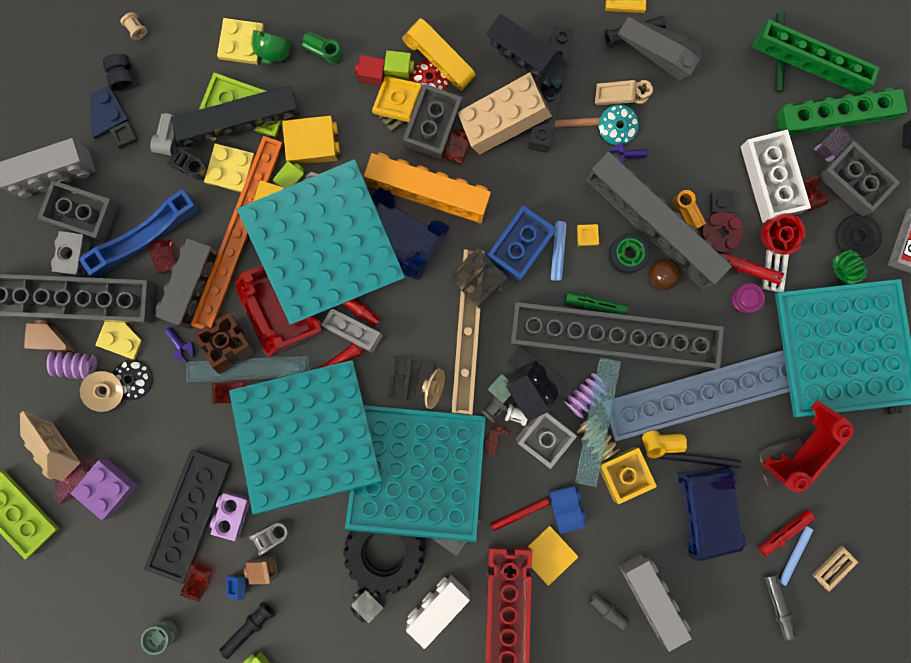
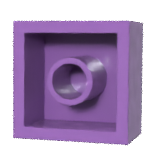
(104, 489)

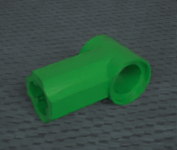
(321, 47)

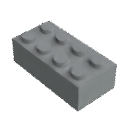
(37, 168)
(655, 603)

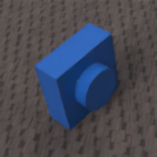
(235, 587)

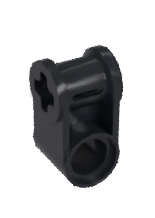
(186, 163)

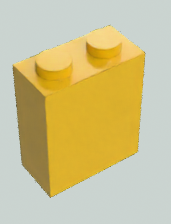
(311, 140)

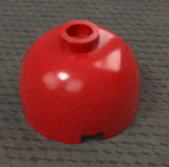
(783, 234)

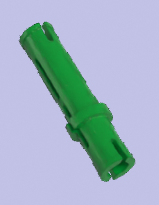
(600, 305)

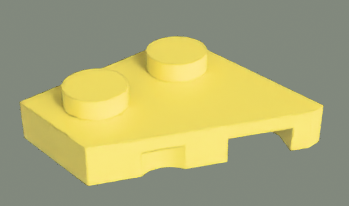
(119, 339)

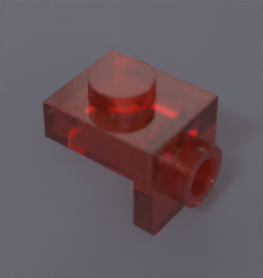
(457, 146)
(815, 194)
(162, 255)
(221, 393)
(490, 443)
(196, 582)

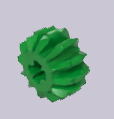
(849, 267)

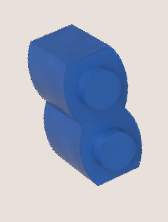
(566, 508)

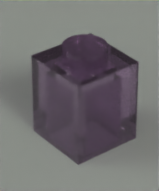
(833, 143)

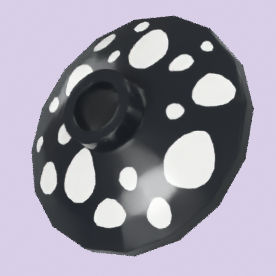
(140, 375)

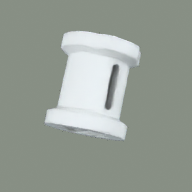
(515, 414)

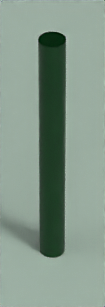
(780, 18)

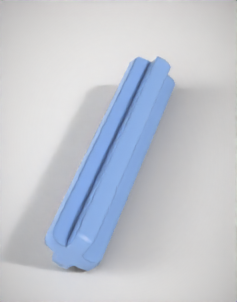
(558, 251)

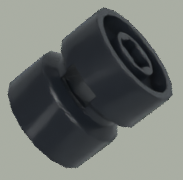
(120, 74)

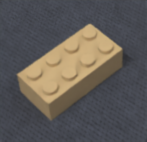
(504, 114)

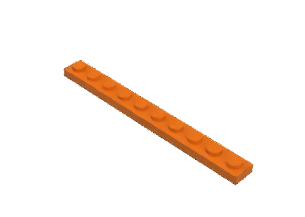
(235, 237)

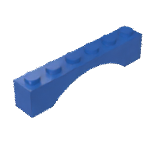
(115, 252)

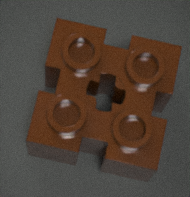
(213, 339)

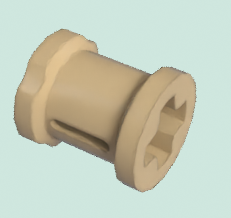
(135, 28)
(647, 90)

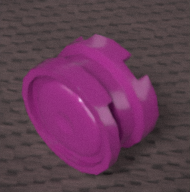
(748, 298)

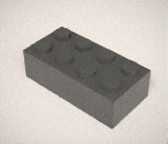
(186, 283)

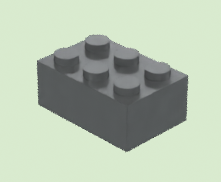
(432, 121)
(858, 179)
(78, 211)

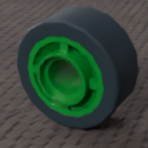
(636, 245)

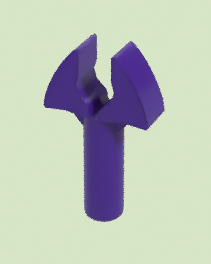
(628, 153)
(180, 345)

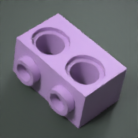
(235, 518)

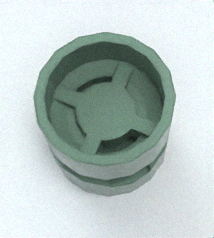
(158, 637)

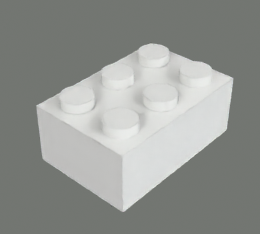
(437, 610)

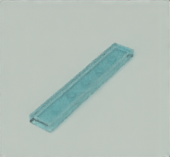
(244, 370)
(597, 422)

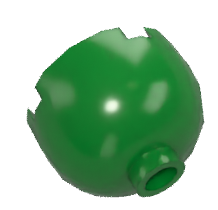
(270, 47)

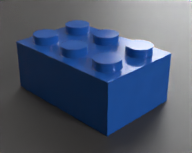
(521, 243)

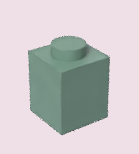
(499, 389)

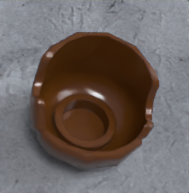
(664, 274)

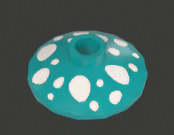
(609, 129)

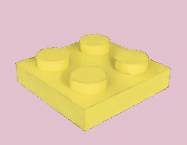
(236, 41)
(229, 167)

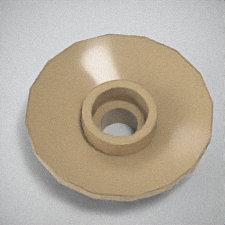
(433, 388)
(91, 393)

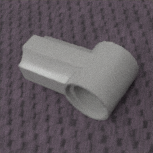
(164, 141)

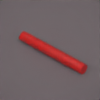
(520, 514)

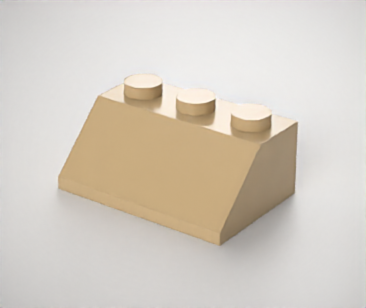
(47, 446)

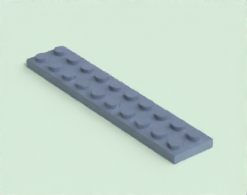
(699, 395)

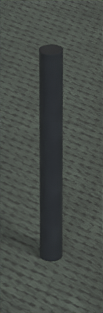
(702, 459)

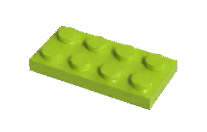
(224, 89)
(22, 519)

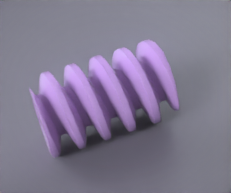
(70, 365)
(582, 399)

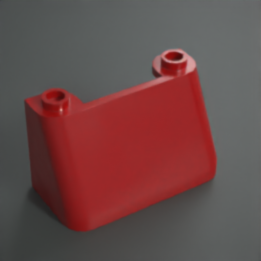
(268, 315)
(816, 452)

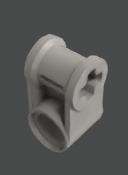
(269, 538)

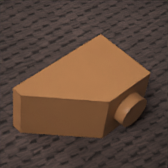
(45, 337)
(261, 570)

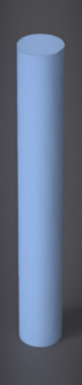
(803, 540)

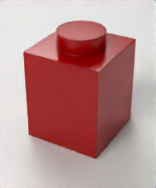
(370, 70)

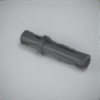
(782, 612)

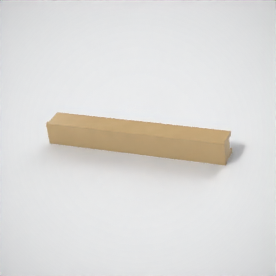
(466, 354)

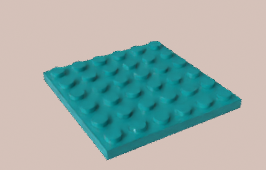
(321, 242)
(846, 346)
(304, 437)
(427, 475)

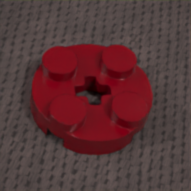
(732, 226)

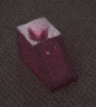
(65, 487)

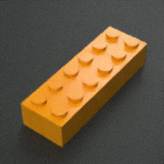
(427, 187)

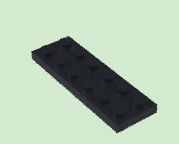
(187, 516)

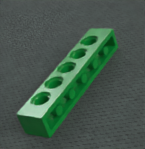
(815, 57)
(892, 108)

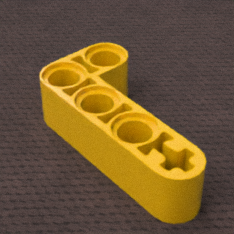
(439, 53)

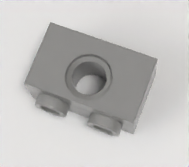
(64, 243)

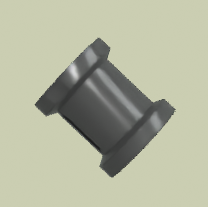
(494, 410)

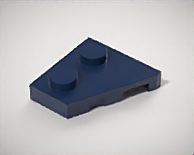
(105, 112)

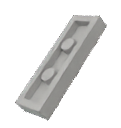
(352, 330)

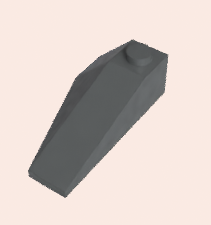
(664, 47)

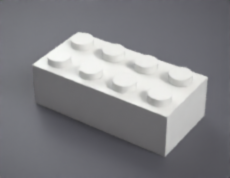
(775, 175)

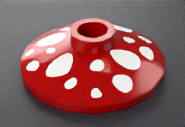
(424, 68)

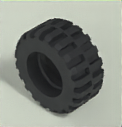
(378, 579)

